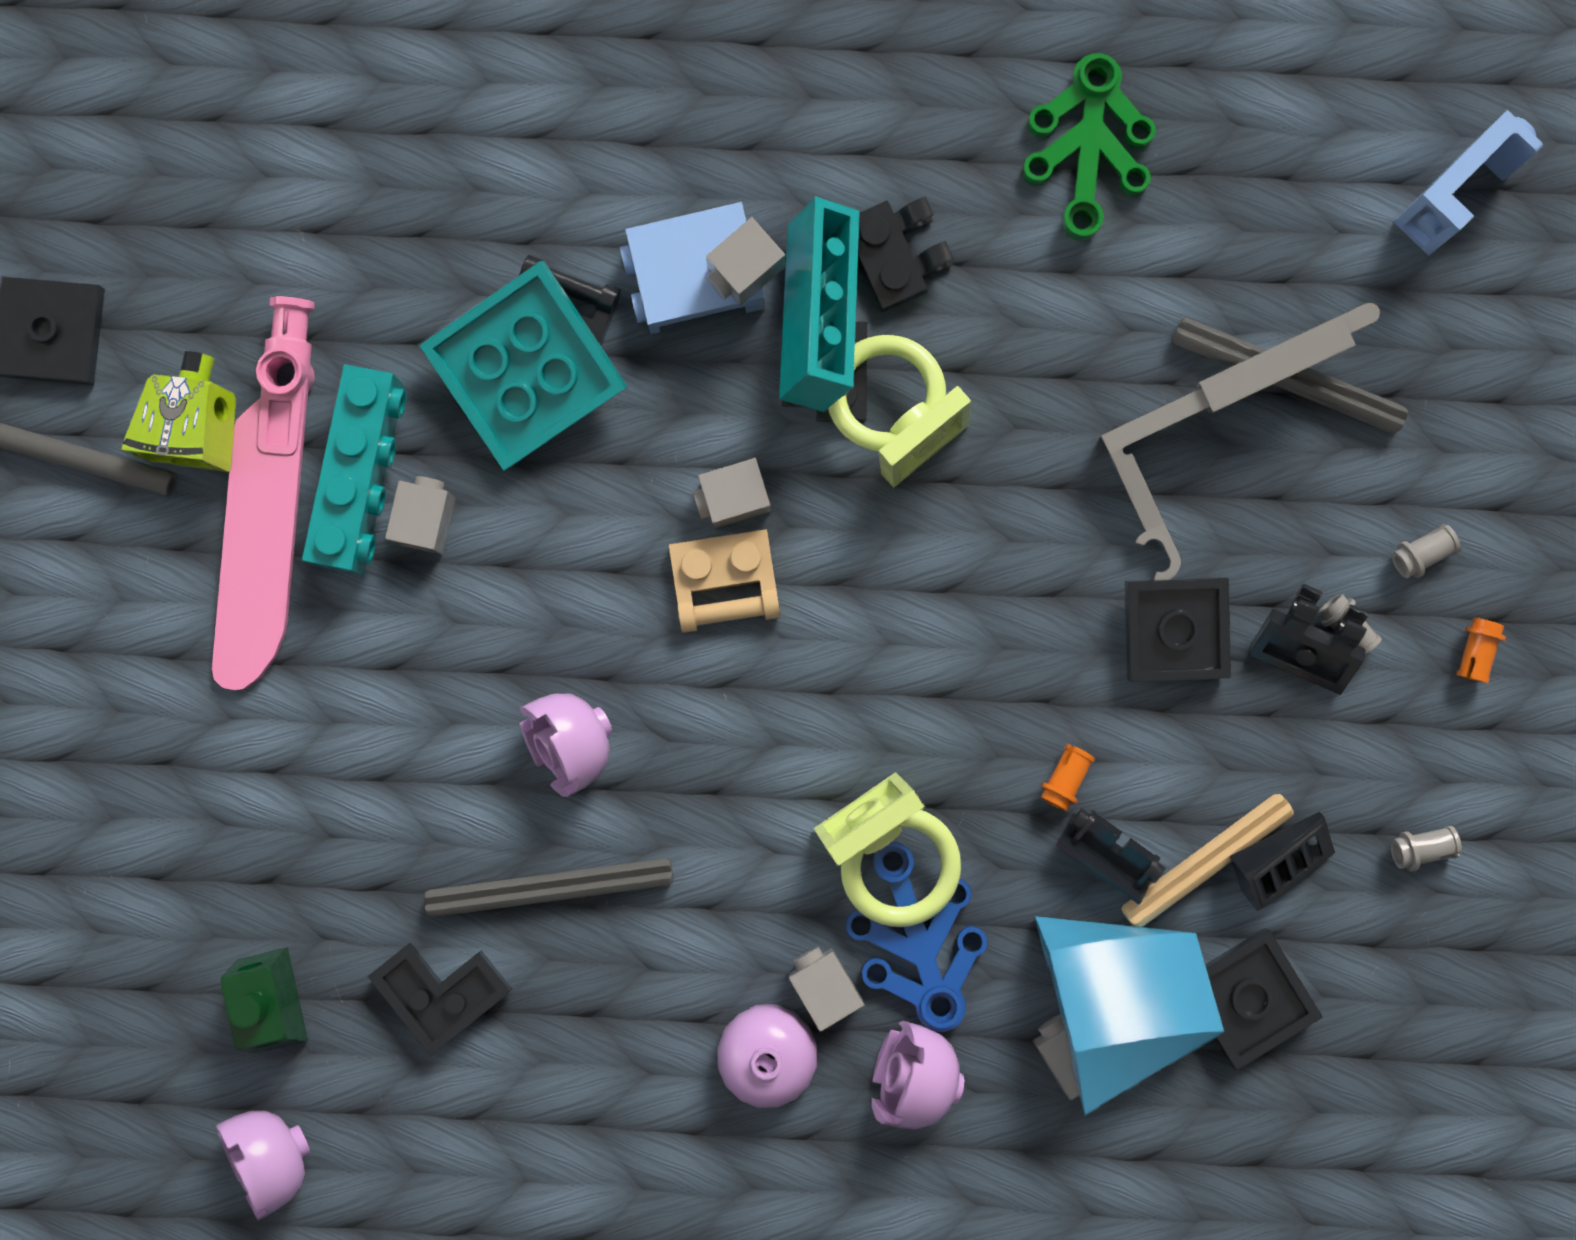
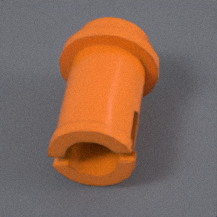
(1480, 650)
(1067, 778)

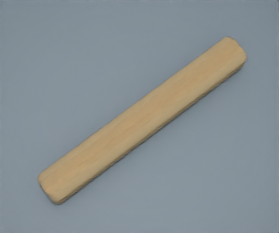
(1208, 860)

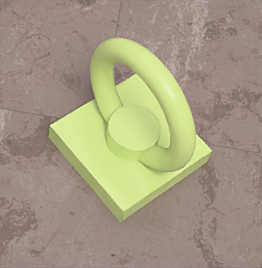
(922, 428)
(874, 823)

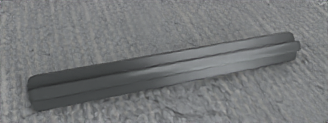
(1306, 383)
(548, 887)

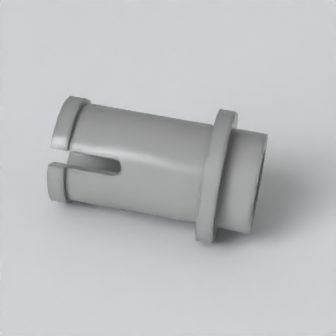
(1415, 557)
(1332, 613)
(1413, 850)

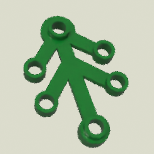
(1090, 138)

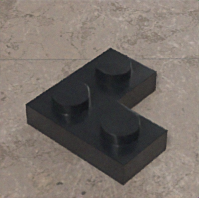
(437, 1008)

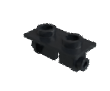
(1093, 843)

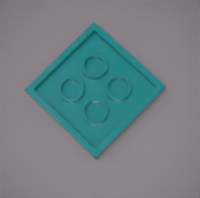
(523, 365)

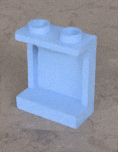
(1436, 212)
(673, 266)

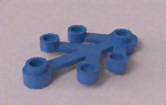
(920, 948)

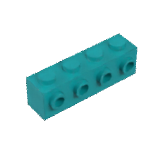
(819, 305)
(354, 470)

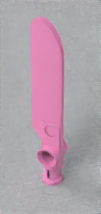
(263, 506)

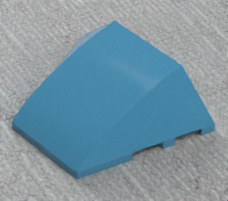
(1127, 1001)

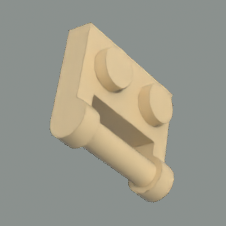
(723, 564)

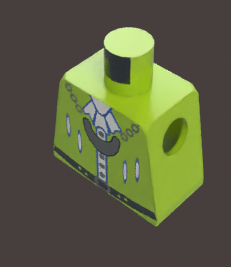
(184, 419)

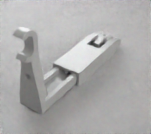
(1217, 393)

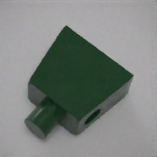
(263, 1002)

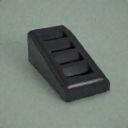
(1268, 866)

